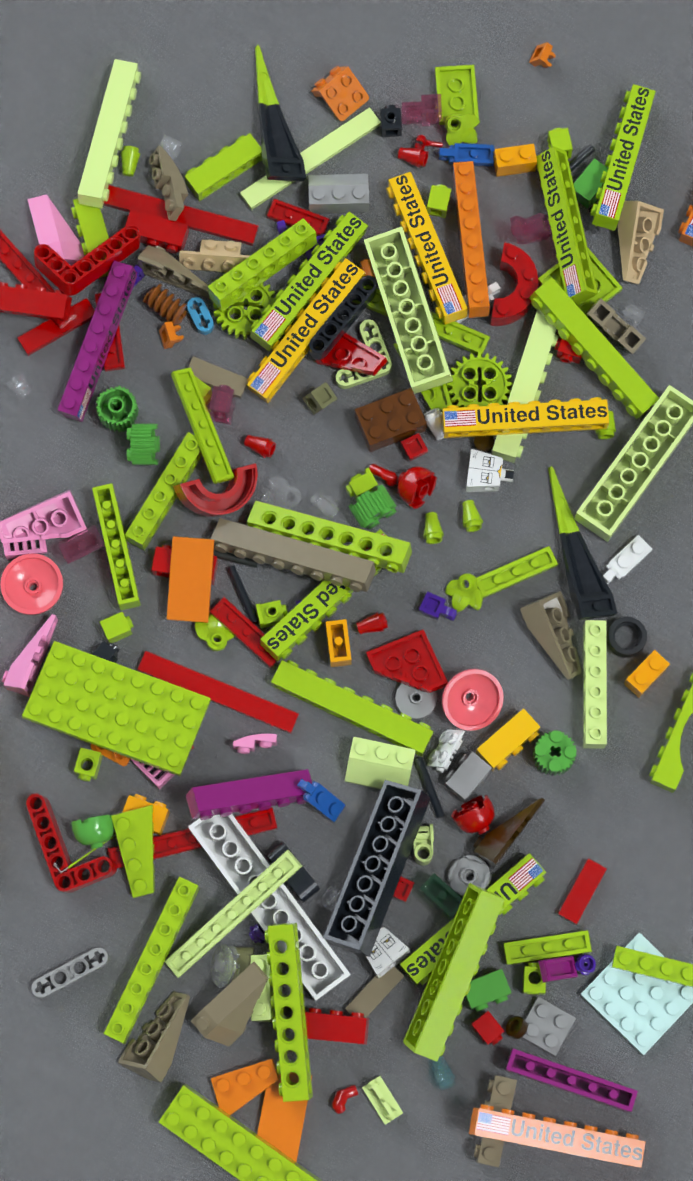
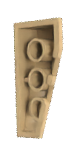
(636, 233)

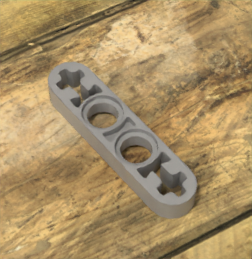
(68, 969)

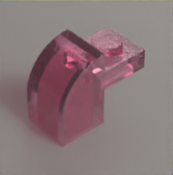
(425, 112)
(531, 229)

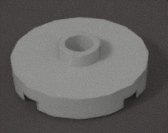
(415, 709)
(468, 866)

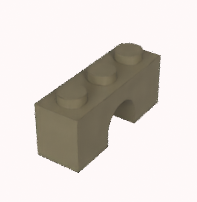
(614, 326)

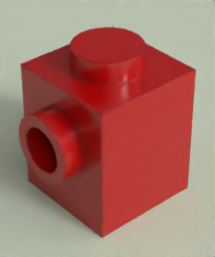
(565, 352)

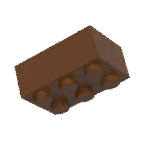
(390, 420)

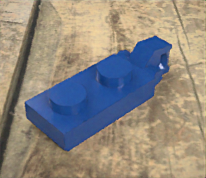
(478, 153)
(321, 799)

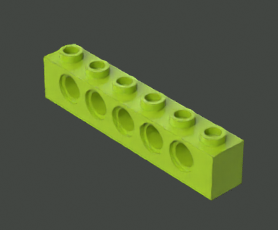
(262, 265)
(163, 494)
(116, 546)

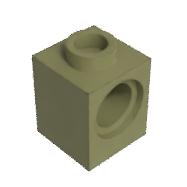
(319, 398)

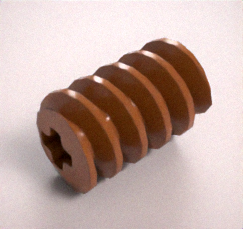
(166, 305)

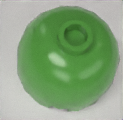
(93, 830)

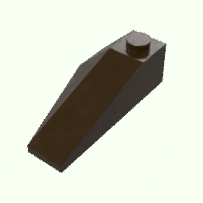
(499, 840)

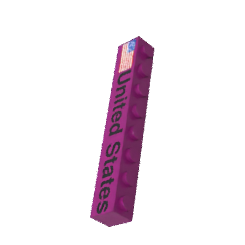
(97, 341)

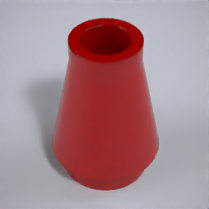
(414, 156)
(262, 446)
(373, 623)

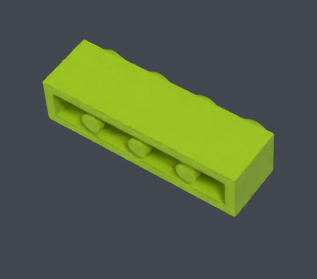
(224, 166)
(91, 227)

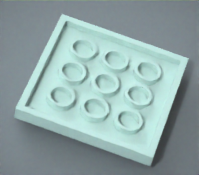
(638, 1004)

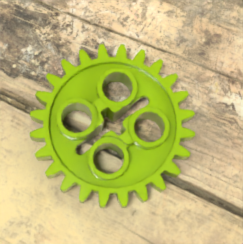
(243, 324)
(497, 385)

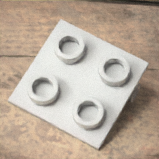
(449, 742)

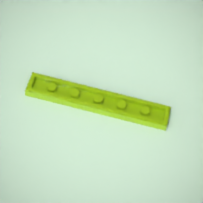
(202, 425)

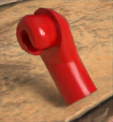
(384, 474)
(341, 1097)

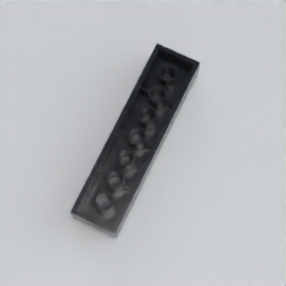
(377, 868)

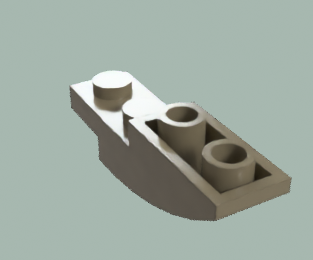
(170, 181)

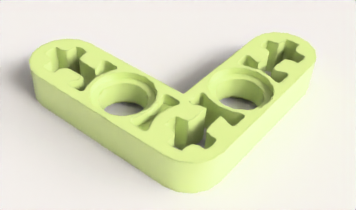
(365, 336)

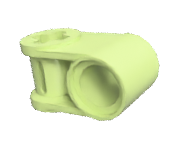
(424, 841)

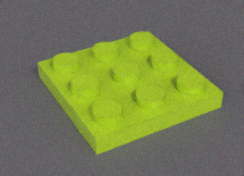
(605, 283)

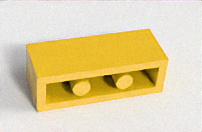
(509, 740)

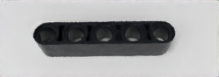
(341, 326)

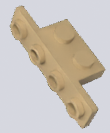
(213, 256)

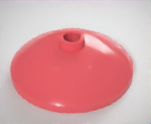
(29, 571)
(481, 707)

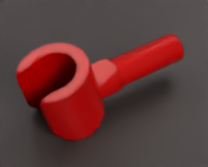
(425, 142)

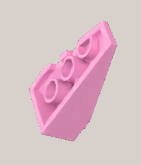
(54, 230)
(49, 519)
(27, 665)

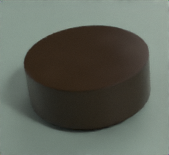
(483, 443)
(516, 1027)

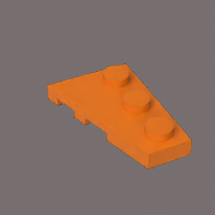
(242, 1085)

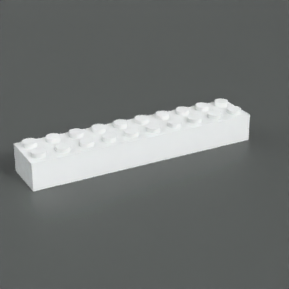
(240, 865)

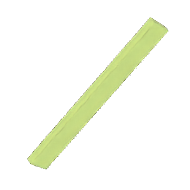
(315, 156)
(233, 913)

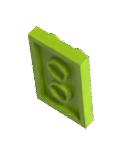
(457, 90)

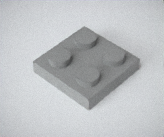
(547, 1026)

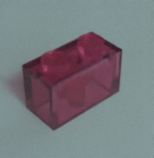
(222, 404)
(81, 544)

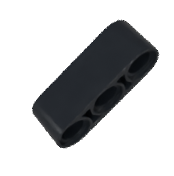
(301, 881)

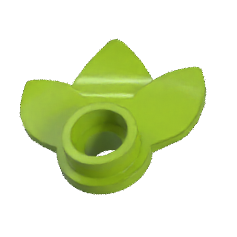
(463, 131)
(465, 595)
(212, 630)

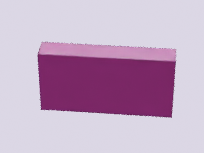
(558, 969)

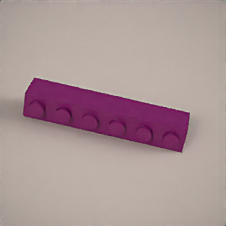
(246, 795)
(571, 1080)

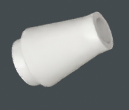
(435, 422)

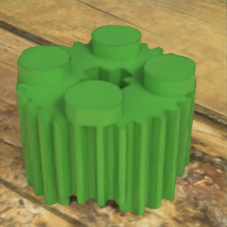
(111, 400)
(143, 444)
(372, 507)
(554, 741)

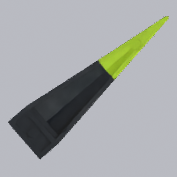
(278, 147)
(585, 581)

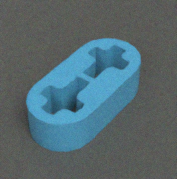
(196, 318)

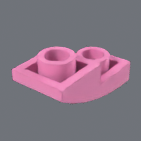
(247, 744)

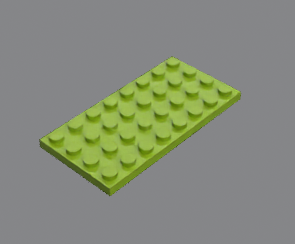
(116, 708)

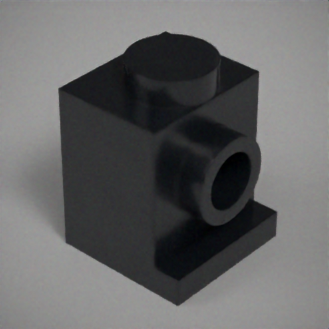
(389, 126)
(107, 651)

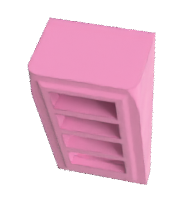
(14, 554)
(158, 783)

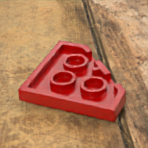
(409, 662)

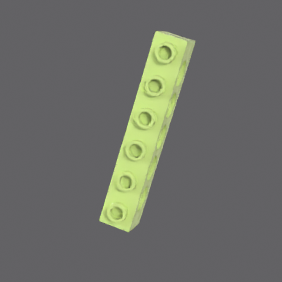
(594, 684)

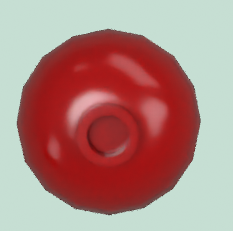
(415, 484)
(475, 815)

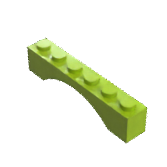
(670, 769)

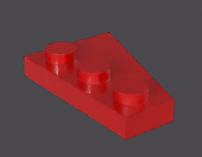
(354, 356)

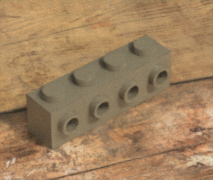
(501, 1097)

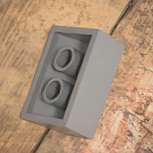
(338, 193)

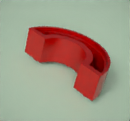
(524, 272)
(209, 504)

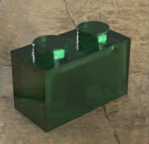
(441, 896)

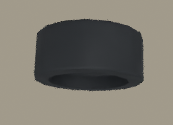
(626, 621)

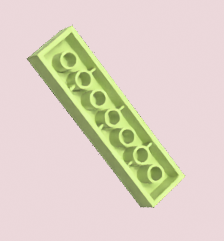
(408, 310)
(637, 464)

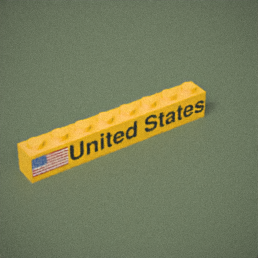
(427, 248)
(295, 344)
(525, 418)

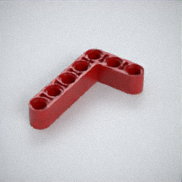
(60, 272)
(60, 850)

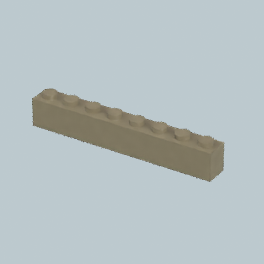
(293, 555)

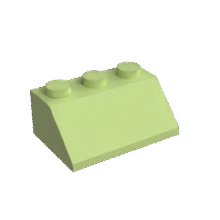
(375, 762)

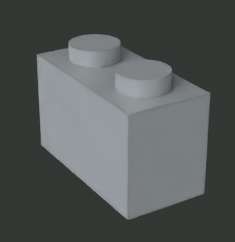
(467, 776)

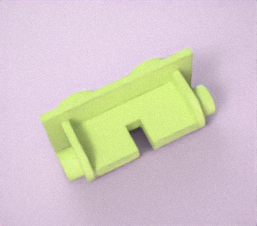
(382, 1100)

